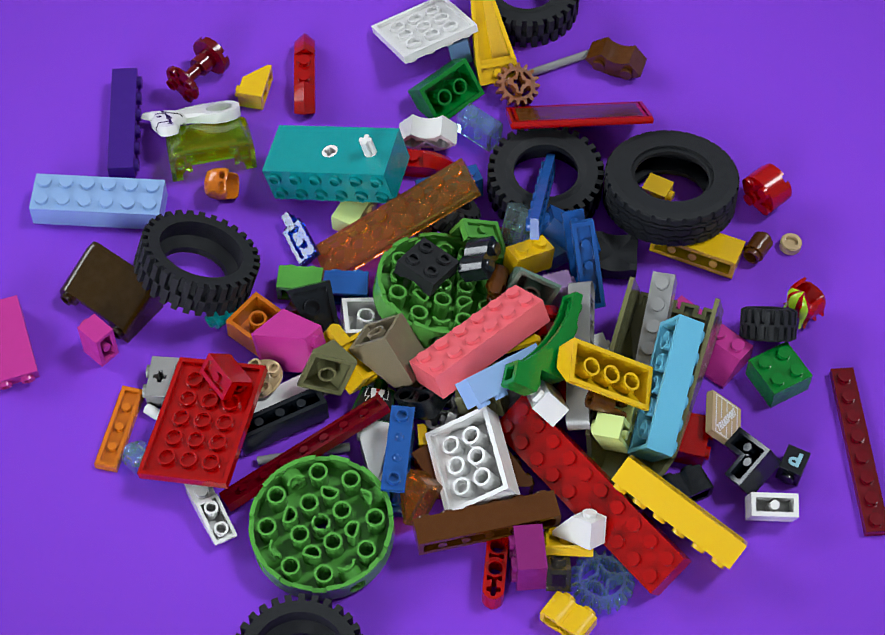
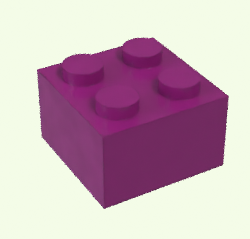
(528, 557)

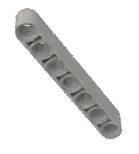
(579, 416)

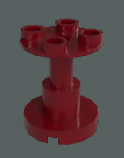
(207, 59)

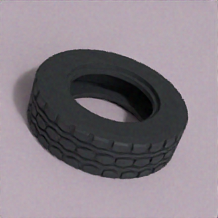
(664, 220)

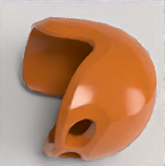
(221, 184)

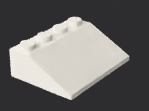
(472, 460)

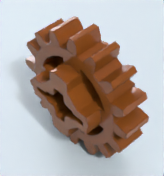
(511, 90)

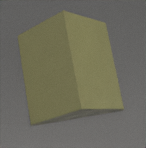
(328, 369)

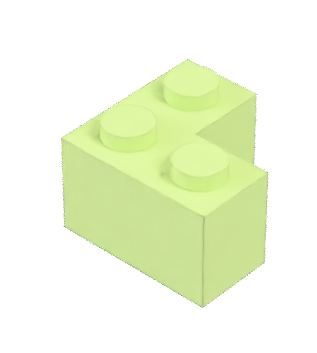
(614, 431)

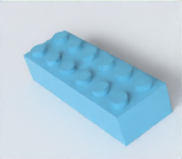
(673, 366)

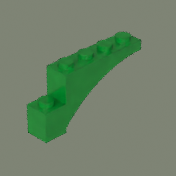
(541, 364)

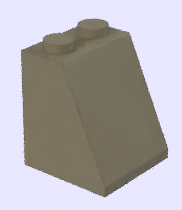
(387, 349)

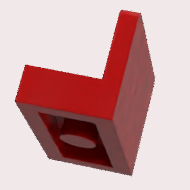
(224, 374)

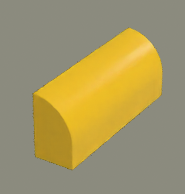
(715, 255)

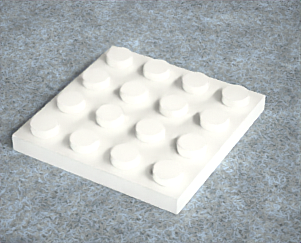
(424, 29)

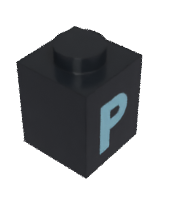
(793, 465)

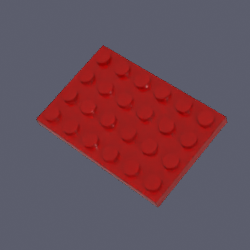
(197, 431)

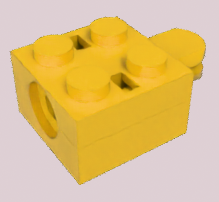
(362, 374)

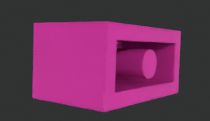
(98, 339)

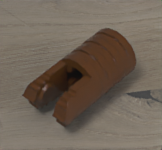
(497, 282)
(604, 404)

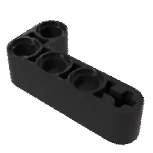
(426, 402)

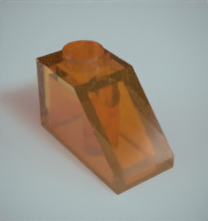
(419, 495)

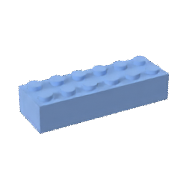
(96, 201)

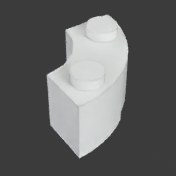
(429, 132)

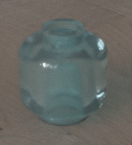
(133, 455)

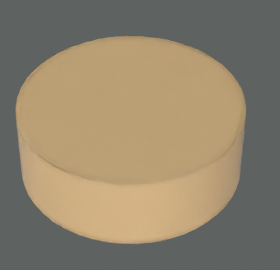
(790, 244)

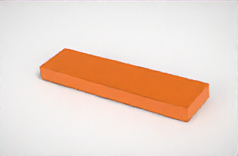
(119, 429)

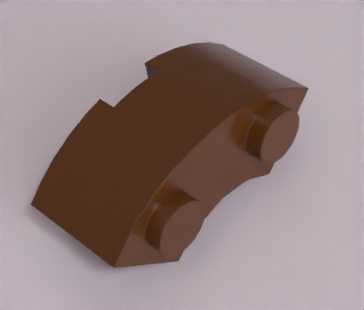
(616, 59)

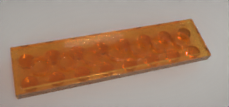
(399, 218)

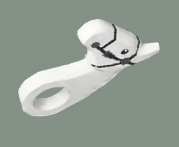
(168, 122)

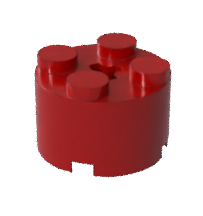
(766, 188)

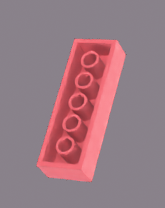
(479, 340)

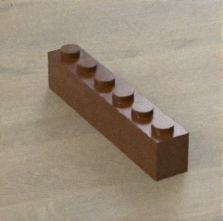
(484, 522)

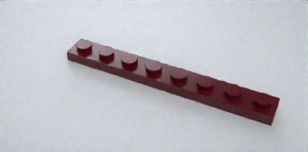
(316, 444)
(858, 451)

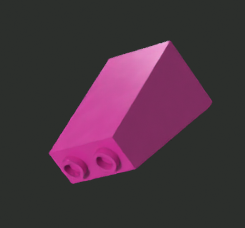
(16, 351)

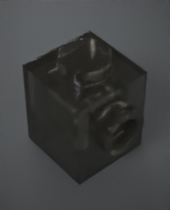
(558, 573)

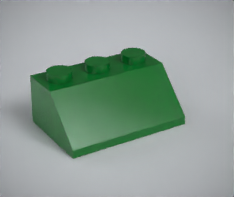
(447, 90)

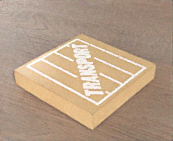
(721, 417)

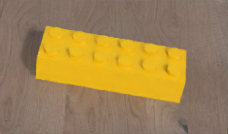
(679, 511)

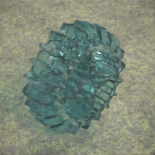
(584, 588)

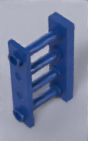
(583, 251)
(398, 454)

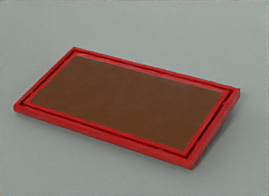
(578, 115)

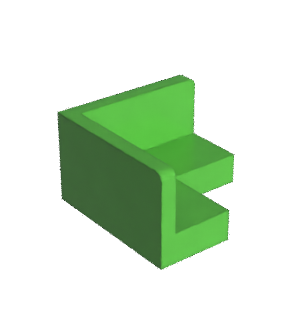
(476, 228)

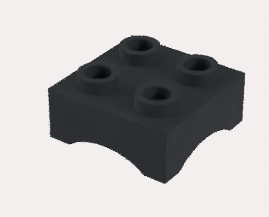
(617, 255)
(426, 266)

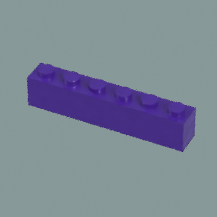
(124, 123)

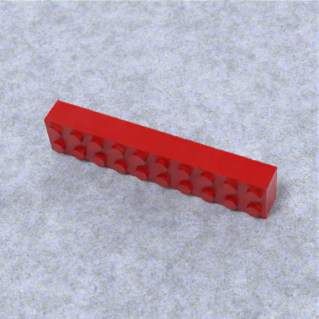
(584, 485)

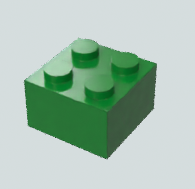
(778, 374)

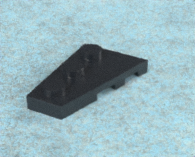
(315, 303)

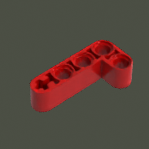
(498, 562)

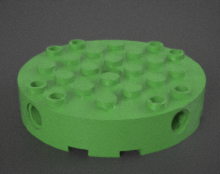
(427, 315)
(322, 560)

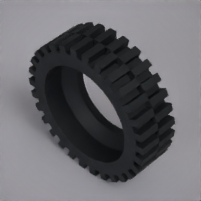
(539, 22)
(537, 143)
(204, 237)
(300, 618)

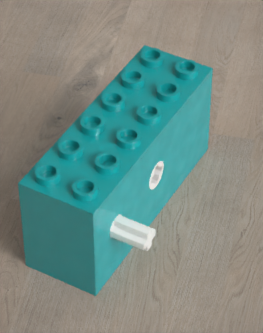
(336, 163)

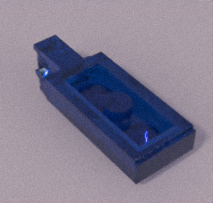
(299, 239)

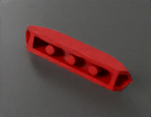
(304, 75)
(425, 163)

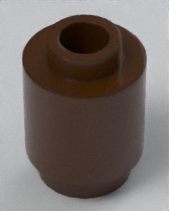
(757, 247)

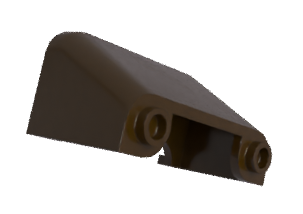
(110, 290)

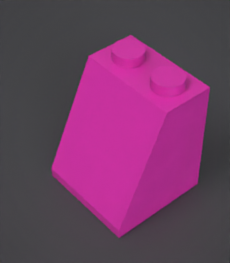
(288, 340)

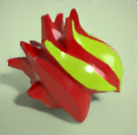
(807, 300)

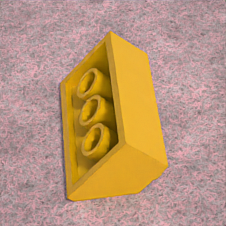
(605, 373)

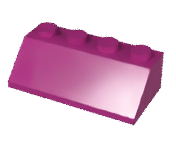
(728, 356)

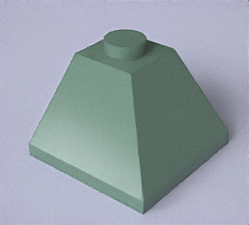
(534, 284)

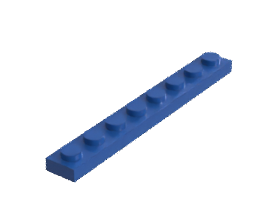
(541, 197)

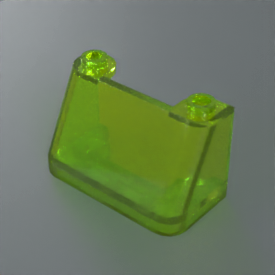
(210, 143)

